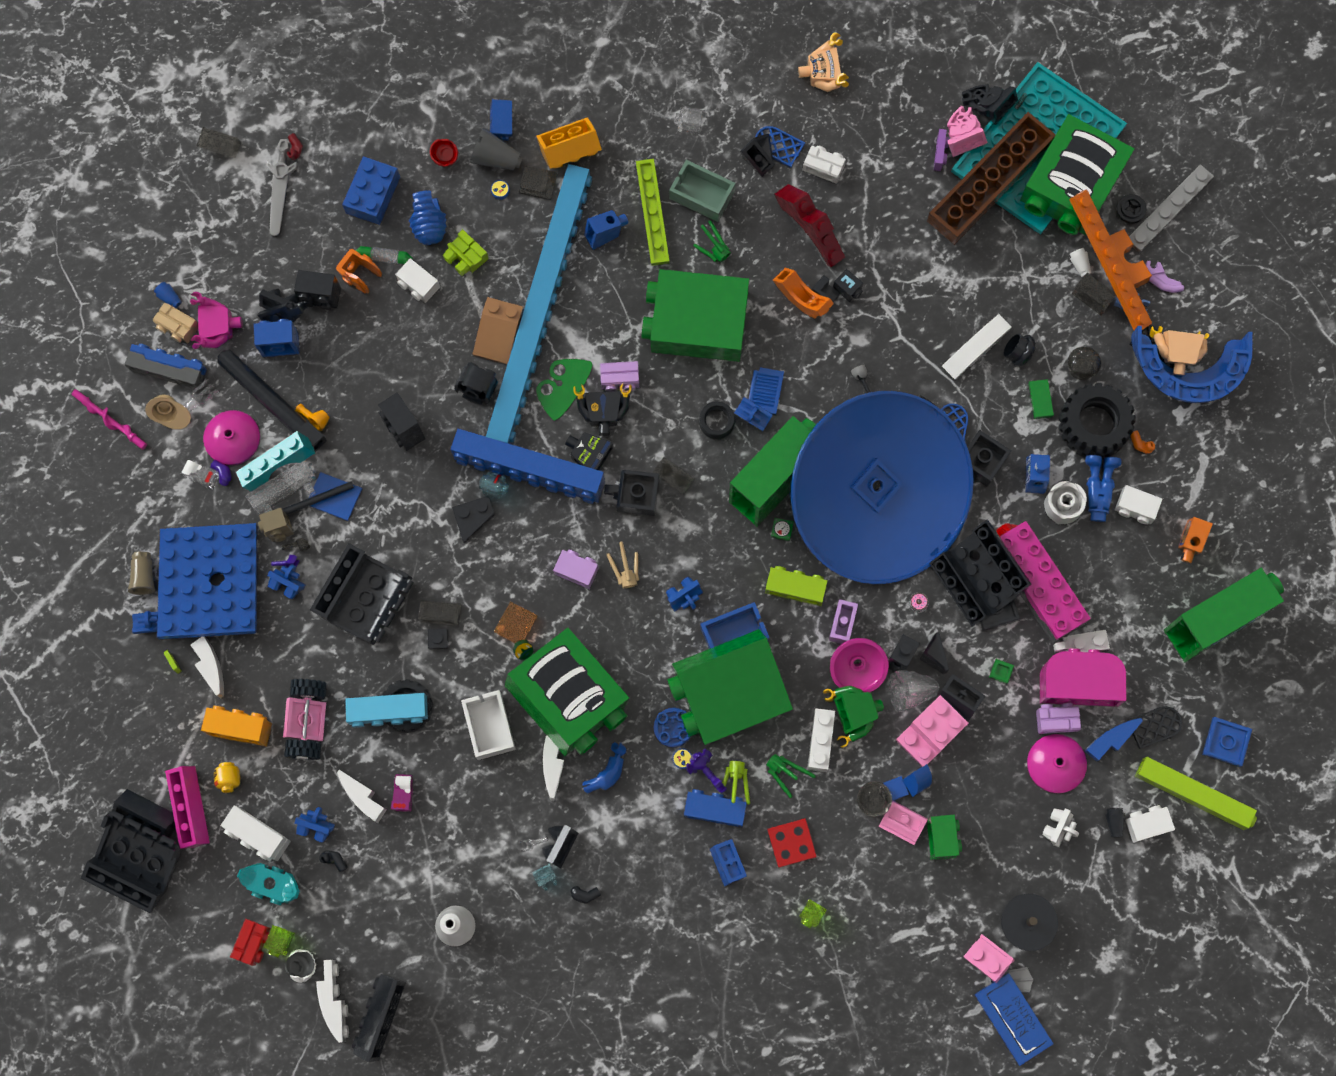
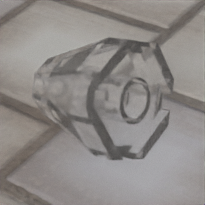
(911, 689)

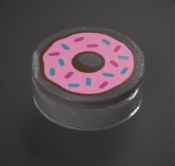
(918, 602)

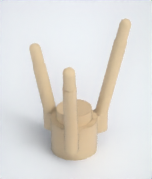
(628, 578)

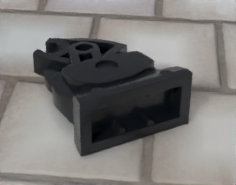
(990, 101)

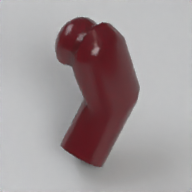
(297, 147)

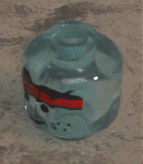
(493, 485)

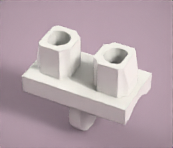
(1063, 819)

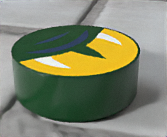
(523, 649)

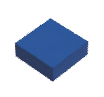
(897, 788)

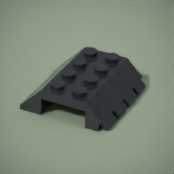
(361, 595)
(132, 862)

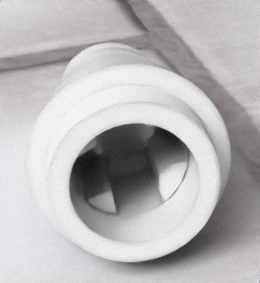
(1081, 261)

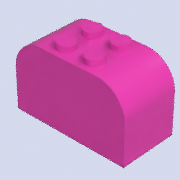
(1083, 679)

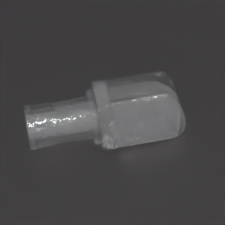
(196, 399)

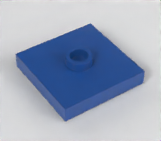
(1227, 741)

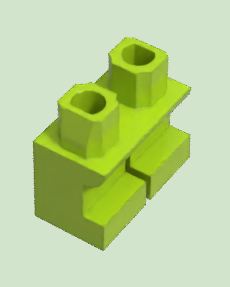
(467, 252)

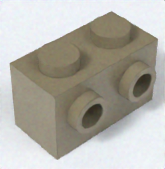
(275, 525)

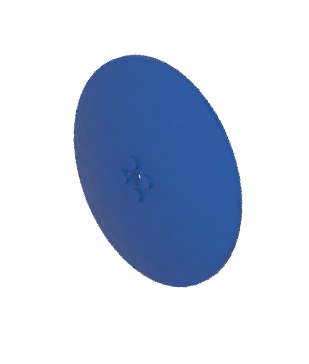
(921, 492)

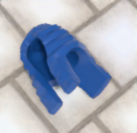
(428, 219)

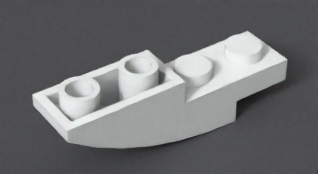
(332, 1010)

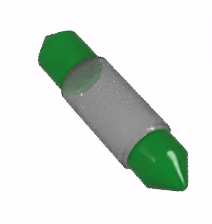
(385, 255)

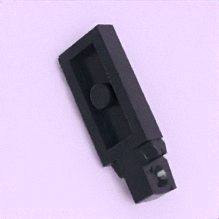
(283, 311)

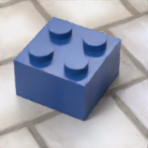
(276, 338)

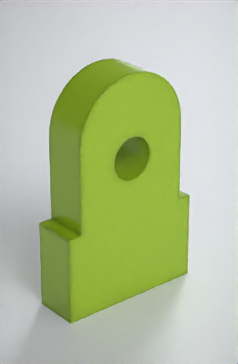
(172, 662)

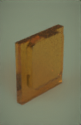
(515, 623)

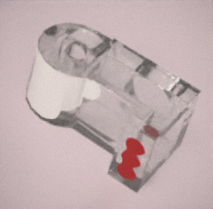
(200, 474)

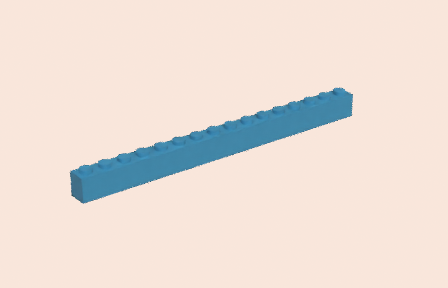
(538, 305)

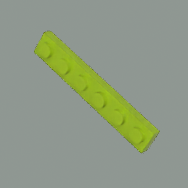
(652, 212)

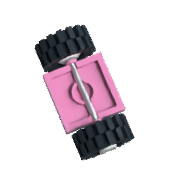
(305, 719)

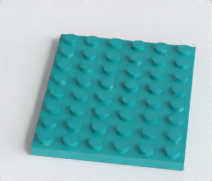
(1050, 102)

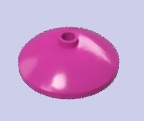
(237, 447)
(865, 675)
(1045, 770)

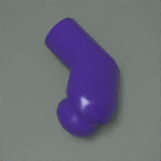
(224, 472)

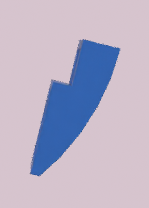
(1112, 739)

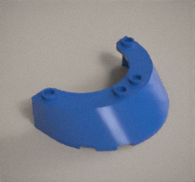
(1199, 386)

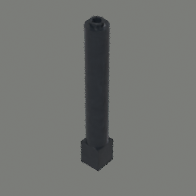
(269, 398)

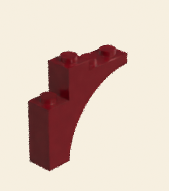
(813, 221)

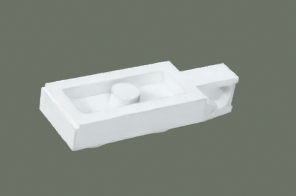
(1084, 642)

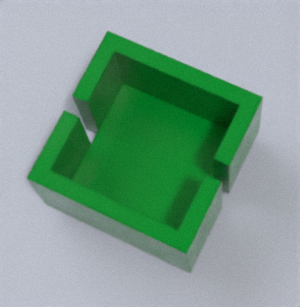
(943, 837)

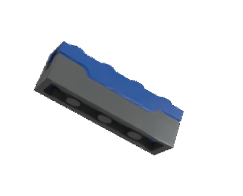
(165, 366)

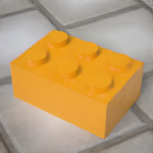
(569, 143)
(236, 725)

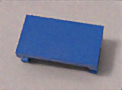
(501, 118)
(728, 862)

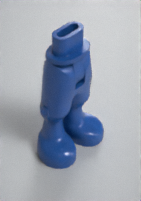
(1100, 491)

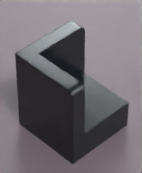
(824, 289)

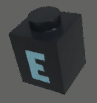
(848, 285)

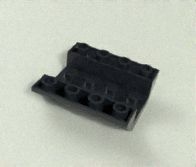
(973, 580)

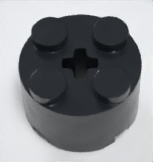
(476, 383)

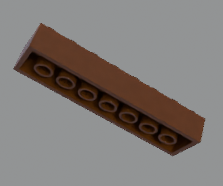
(991, 178)

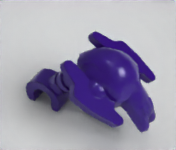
(698, 762)

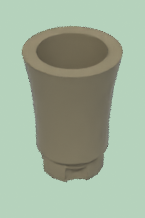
(141, 574)

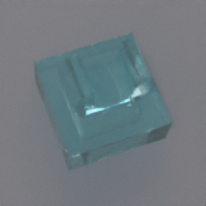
(544, 875)

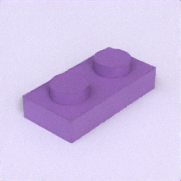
(942, 143)

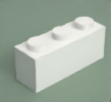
(821, 740)

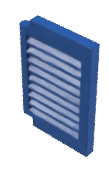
(766, 388)

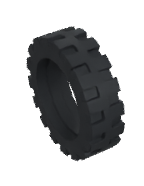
(415, 686)

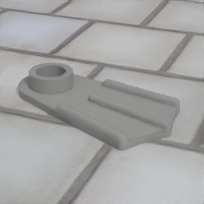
(1020, 976)

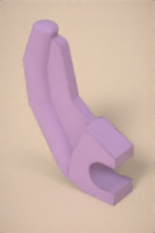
(1161, 281)

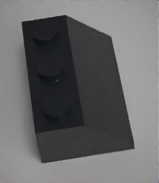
(145, 813)

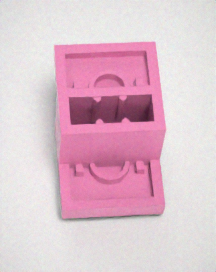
(932, 731)

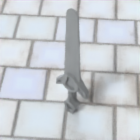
(279, 185)

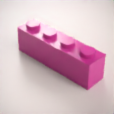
(187, 807)

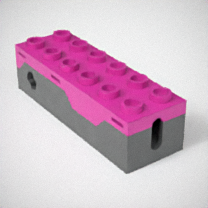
(1049, 595)

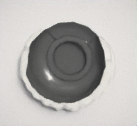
(300, 965)

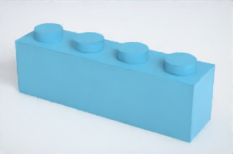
(386, 709)

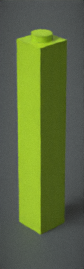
(1196, 793)

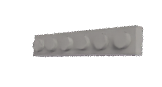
(1170, 208)

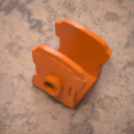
(356, 259)

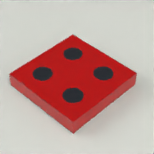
(791, 843)

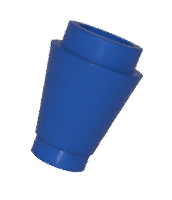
(167, 294)

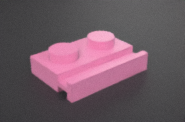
(903, 822)
(989, 958)

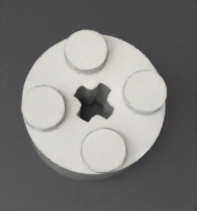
(1069, 493)

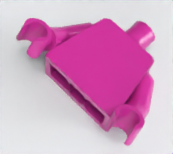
(214, 323)

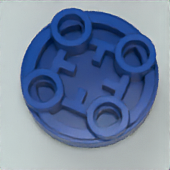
(670, 728)

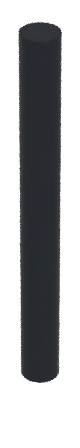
(318, 498)

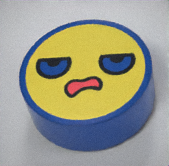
(500, 190)
(681, 758)

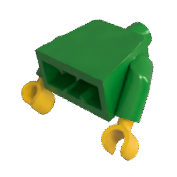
(855, 711)

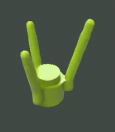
(736, 771)

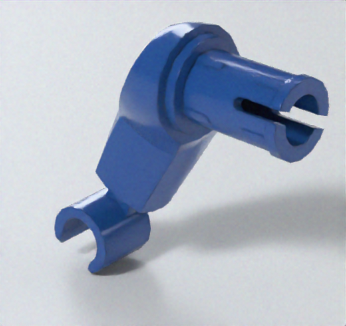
(611, 774)

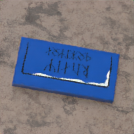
(1013, 1019)

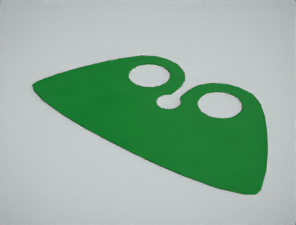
(563, 396)

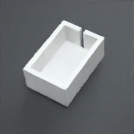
(488, 725)
(255, 834)

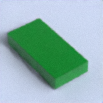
(1040, 399)

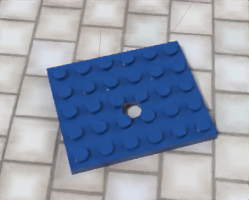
(187, 598)

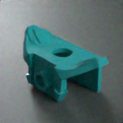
(255, 876)

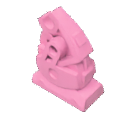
(964, 132)

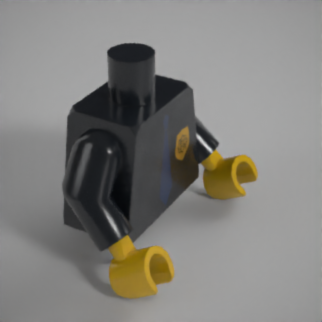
(603, 408)

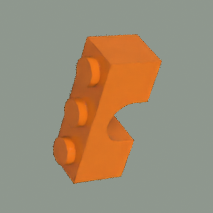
(1137, 271)

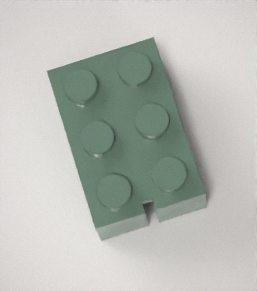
(702, 190)

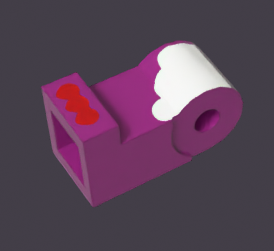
(402, 793)

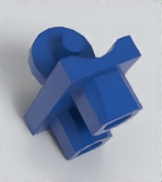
(753, 413)
(287, 578)
(686, 596)
(144, 622)
(314, 821)

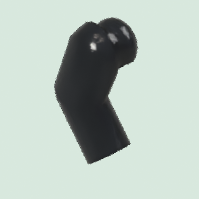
(333, 857)
(583, 896)

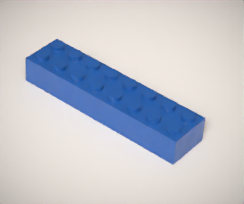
(528, 466)

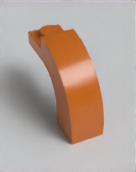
(801, 295)

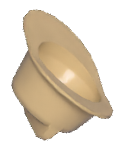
(168, 412)

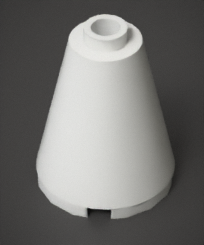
(461, 930)

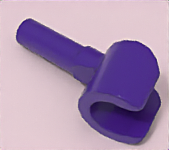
(291, 560)

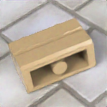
(176, 323)

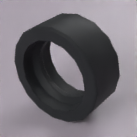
(716, 405)

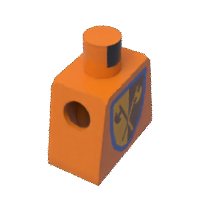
(1197, 531)

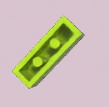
(796, 585)

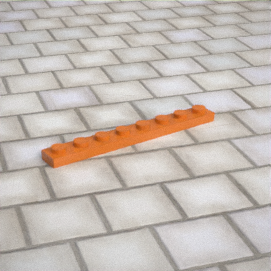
(1110, 260)

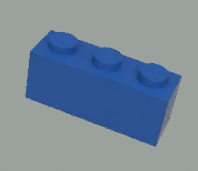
(715, 808)

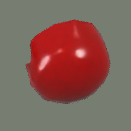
(444, 152)

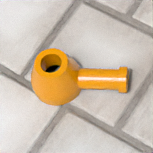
(318, 419)

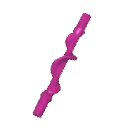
(108, 421)

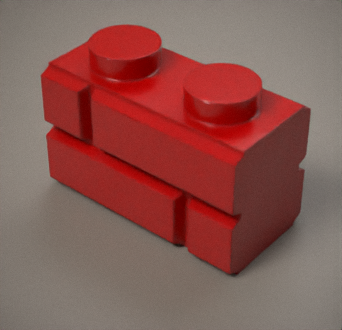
(250, 943)

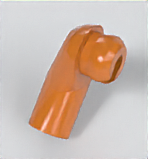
(1142, 446)

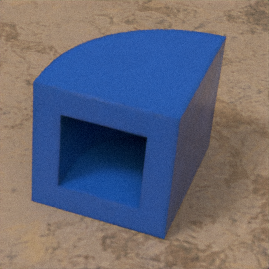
(918, 780)

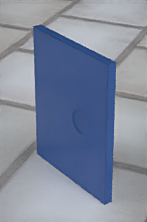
(338, 505)

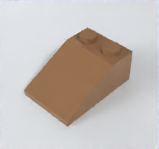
(497, 330)

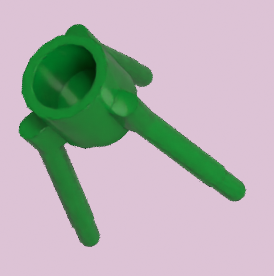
(720, 250)
(778, 764)

